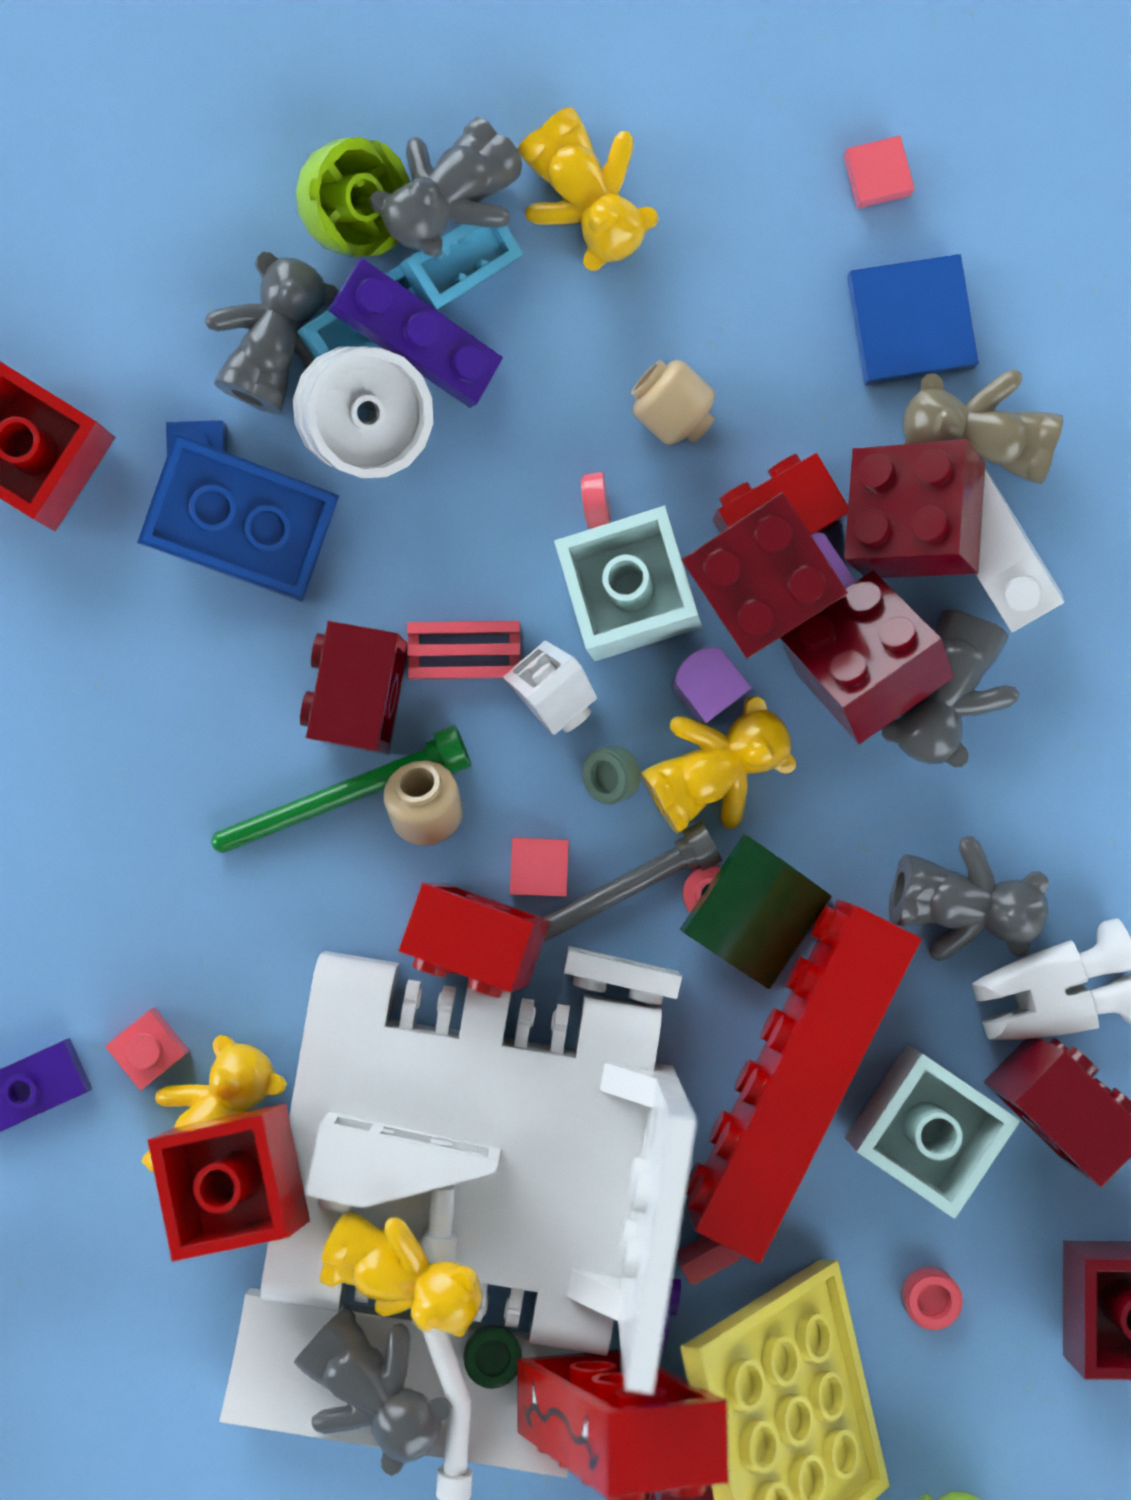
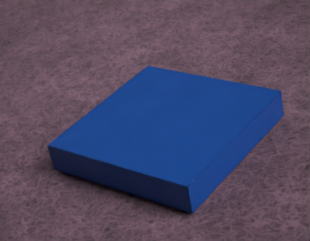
(912, 319)

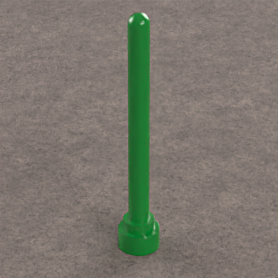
(445, 748)

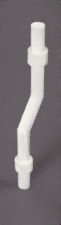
(440, 1245)

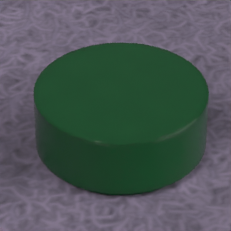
(492, 1356)

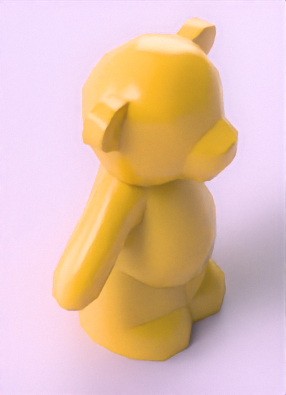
(567, 161)
(721, 765)
(236, 1083)
(396, 1272)

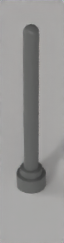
(692, 851)

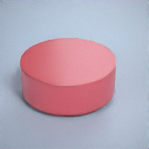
(595, 499)
(931, 1298)

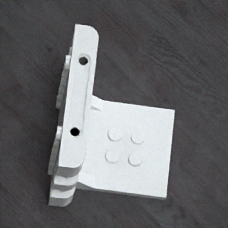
(584, 1167)

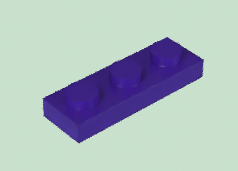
(415, 331)

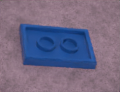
(237, 518)

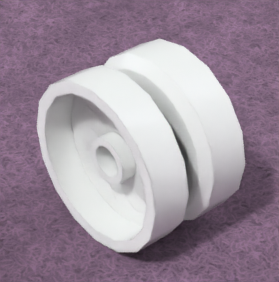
(397, 406)

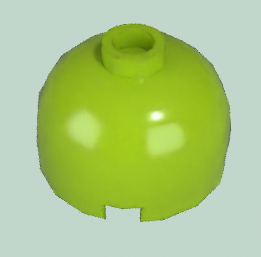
(337, 191)

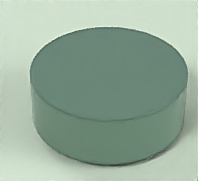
(611, 774)

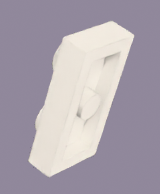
(646, 981)

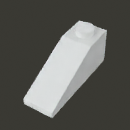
(1011, 566)
(553, 687)
(379, 1162)

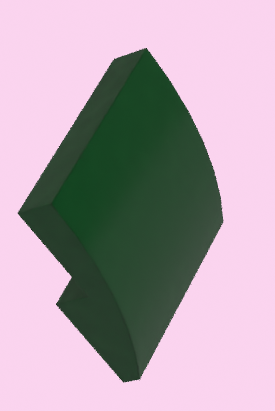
(755, 912)

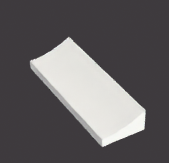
(275, 1395)

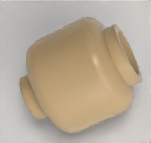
(673, 402)
(423, 802)

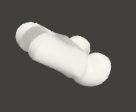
(1052, 988)

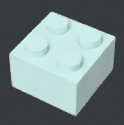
(628, 584)
(931, 1131)

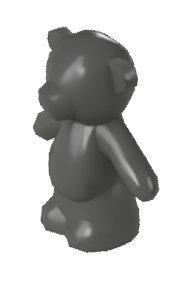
(464, 175)
(261, 363)
(934, 726)
(967, 905)
(373, 1389)

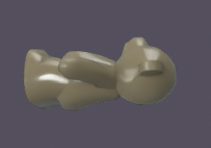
(1013, 440)

